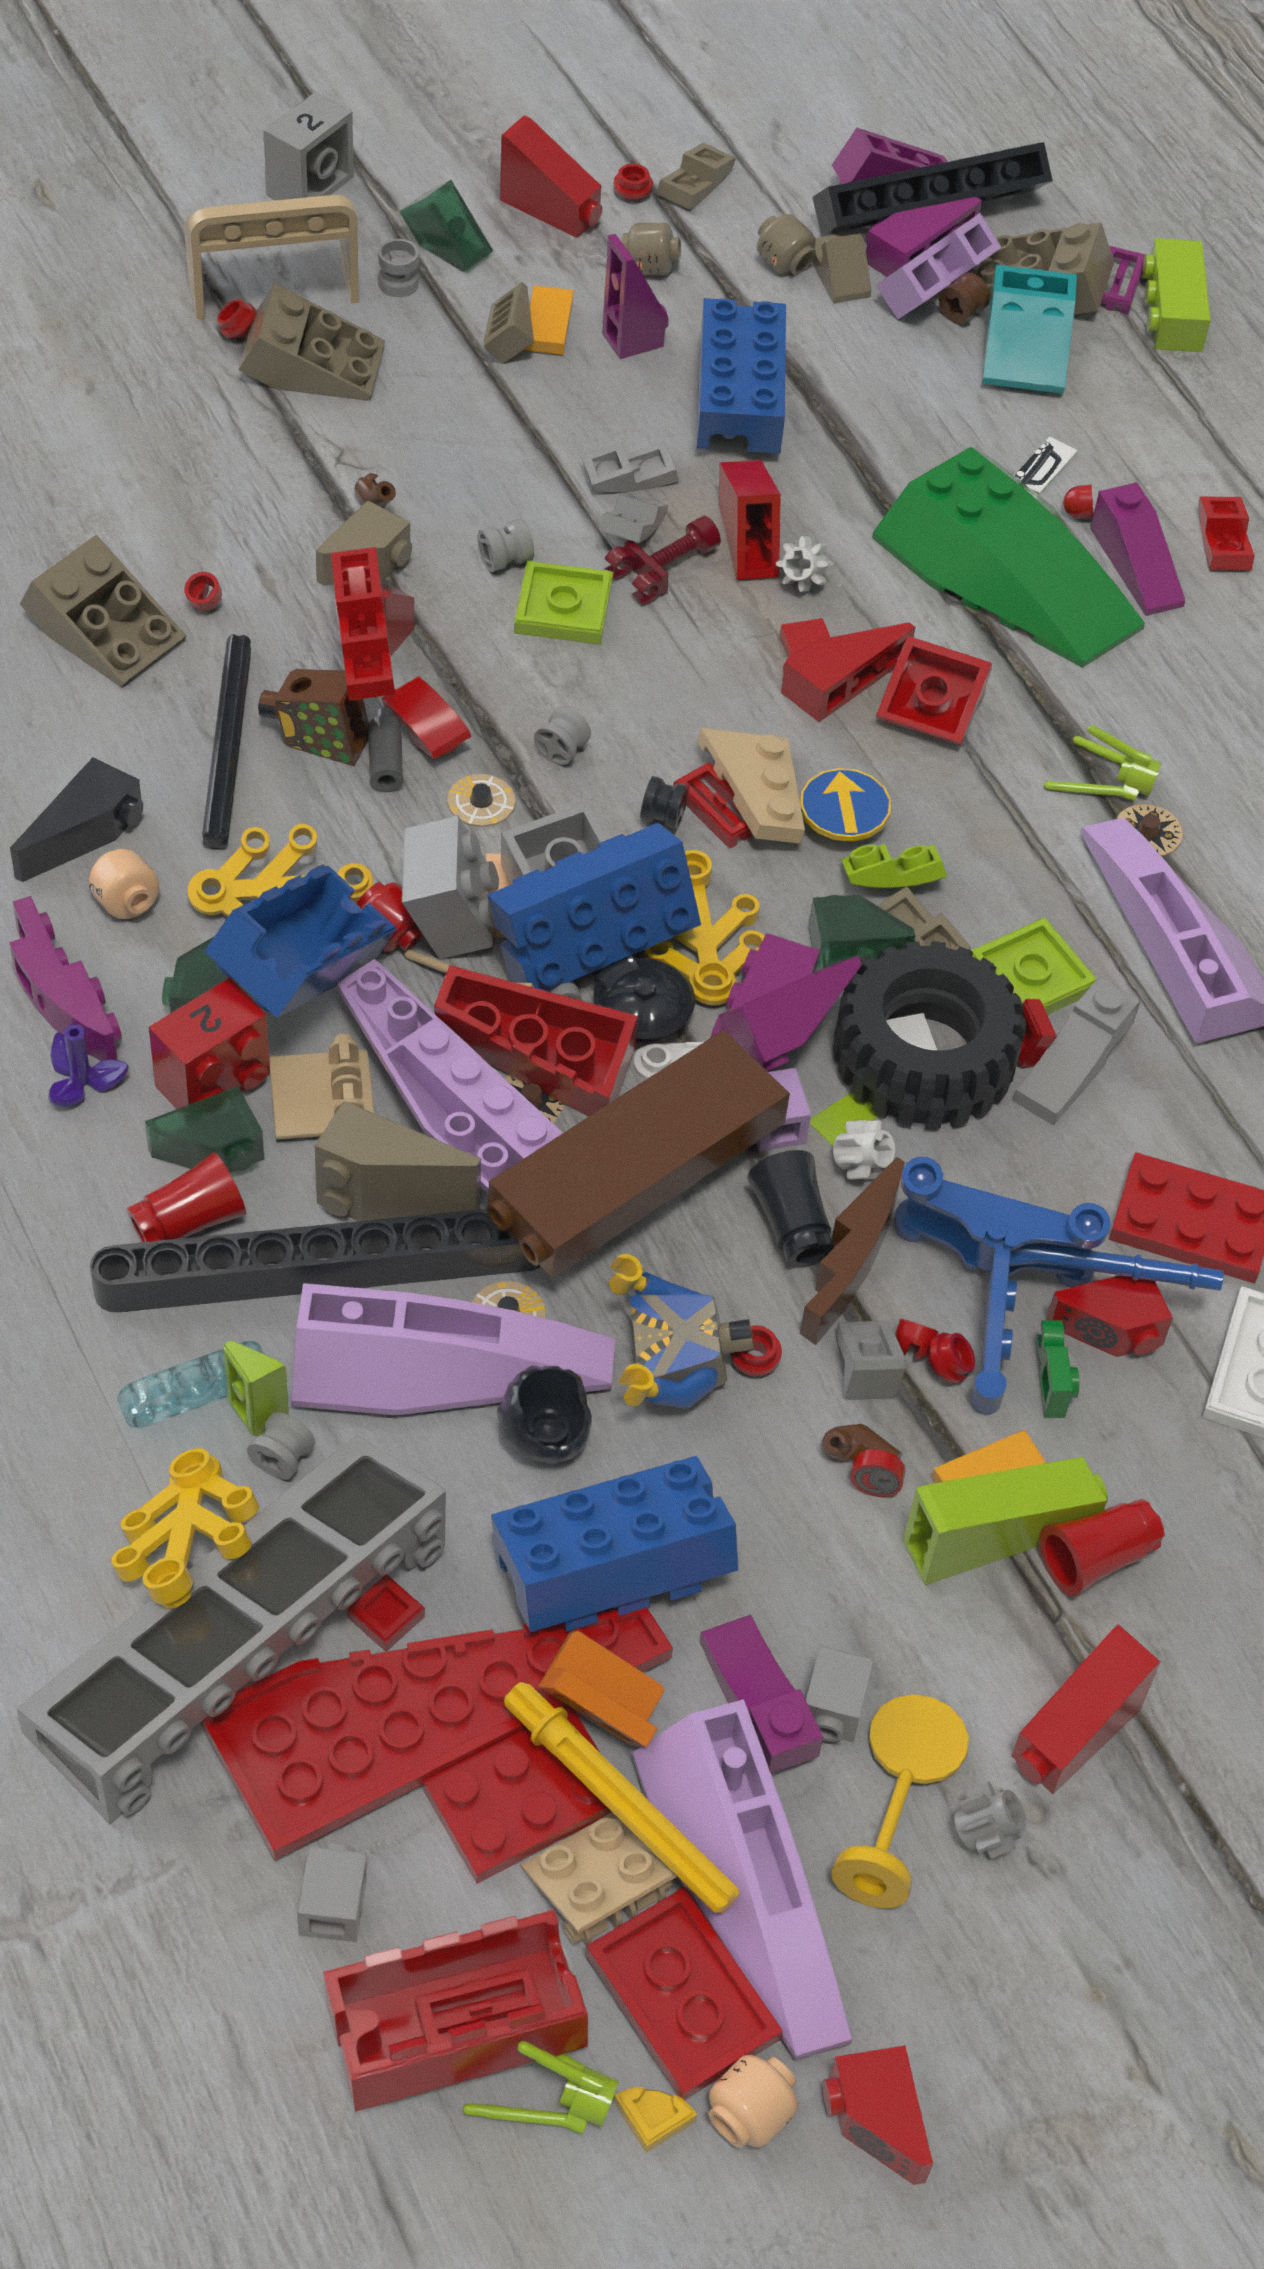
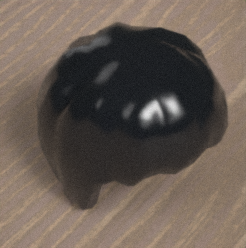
(545, 1414)

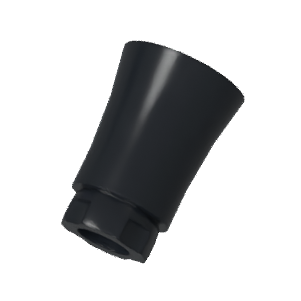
(793, 1206)

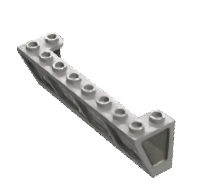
(179, 1664)

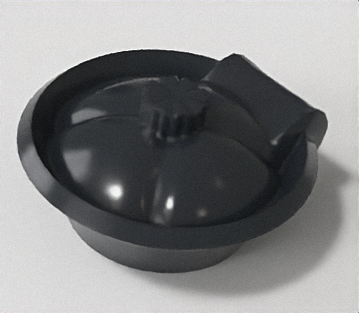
(649, 990)

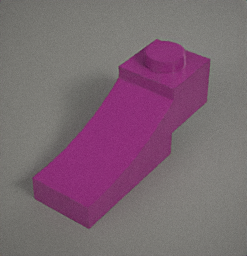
(775, 1707)

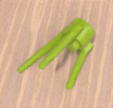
(1136, 771)
(585, 2093)

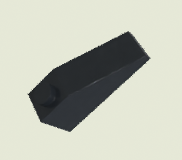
(80, 819)

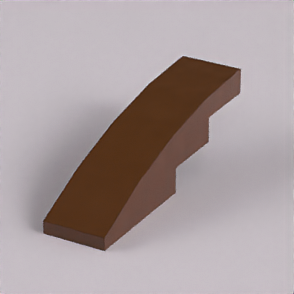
(856, 1243)

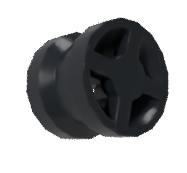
(664, 802)

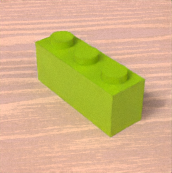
(1177, 294)

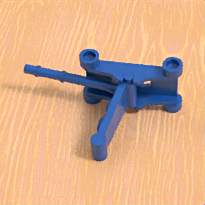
(1013, 1238)

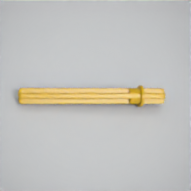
(564, 1741)

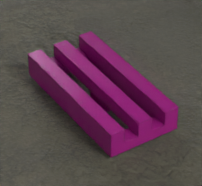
(1113, 299)

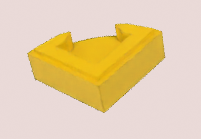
(653, 2115)

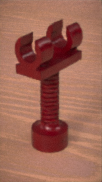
(652, 579)

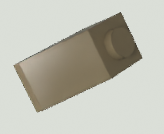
(365, 529)

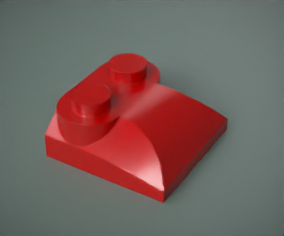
(934, 690)

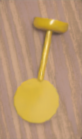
(918, 1744)

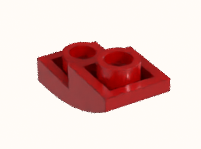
(427, 717)

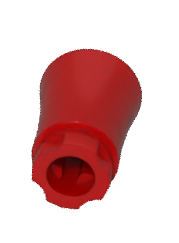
(188, 1203)
(1098, 1544)

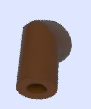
(368, 490)
(848, 1440)

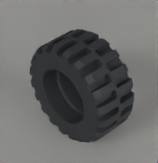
(917, 1081)

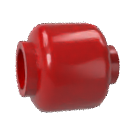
(388, 902)

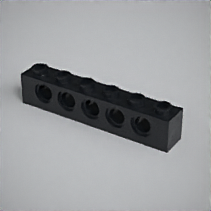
(980, 176)

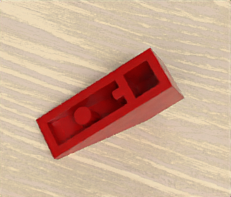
(841, 667)

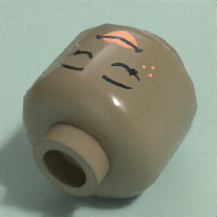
(786, 244)
(653, 247)

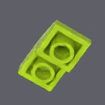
(874, 867)

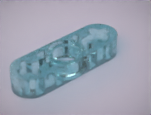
(176, 1389)

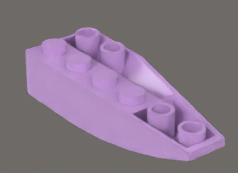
(1187, 944)
(442, 1077)
(427, 1351)
(721, 1796)

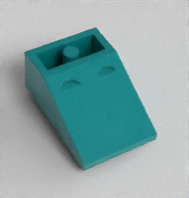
(1029, 329)

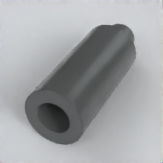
(385, 751)

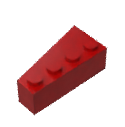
(541, 1037)

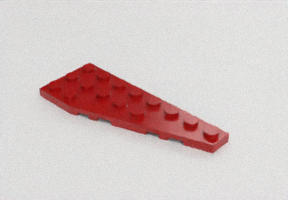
(369, 1727)

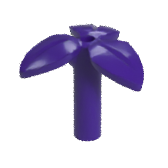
(71, 1059)

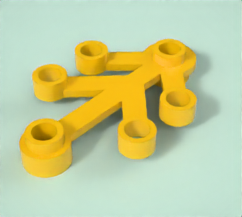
(272, 875)
(708, 938)
(191, 1477)

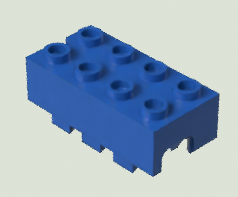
(742, 373)
(595, 908)
(299, 940)
(615, 1545)

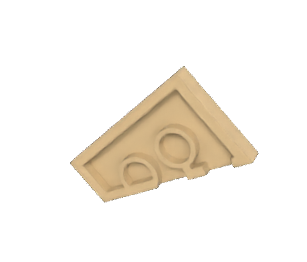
(762, 780)

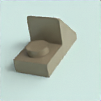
(843, 267)

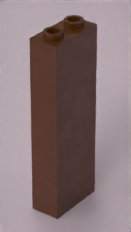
(636, 1153)

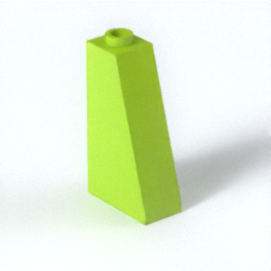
(995, 1514)

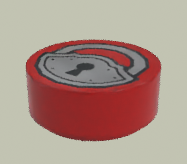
(877, 1473)

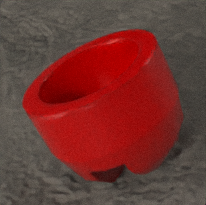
(1079, 502)
(197, 588)
(916, 1335)

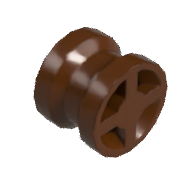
(964, 298)

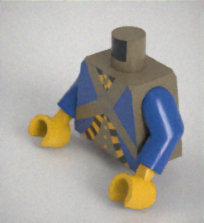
(675, 1339)

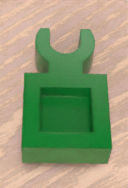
(1056, 1377)

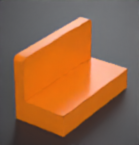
(604, 1689)

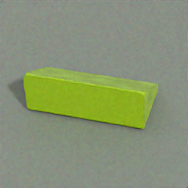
(254, 1385)

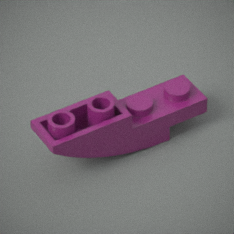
(57, 988)

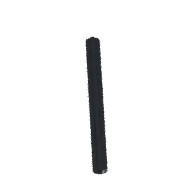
(226, 742)

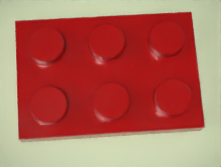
(1191, 1217)
(511, 1802)
(683, 1993)

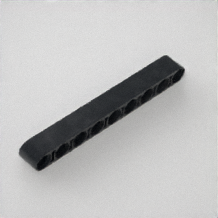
(296, 1255)

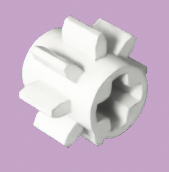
(804, 551)
(863, 1149)

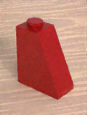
(546, 180)
(750, 518)
(1086, 1710)

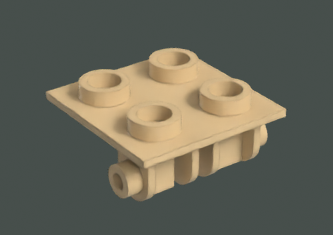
(313, 1087)
(598, 1876)

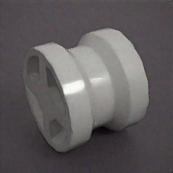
(562, 735)
(281, 1445)

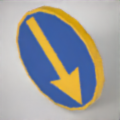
(845, 804)

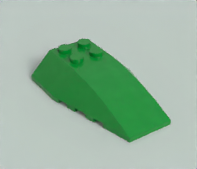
(1010, 552)

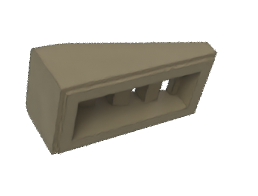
(509, 324)

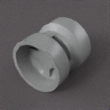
(398, 267)
(503, 545)

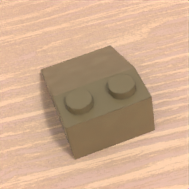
(389, 1171)

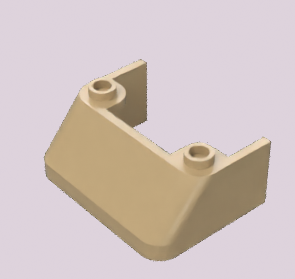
(271, 225)

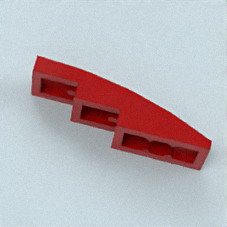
(362, 624)

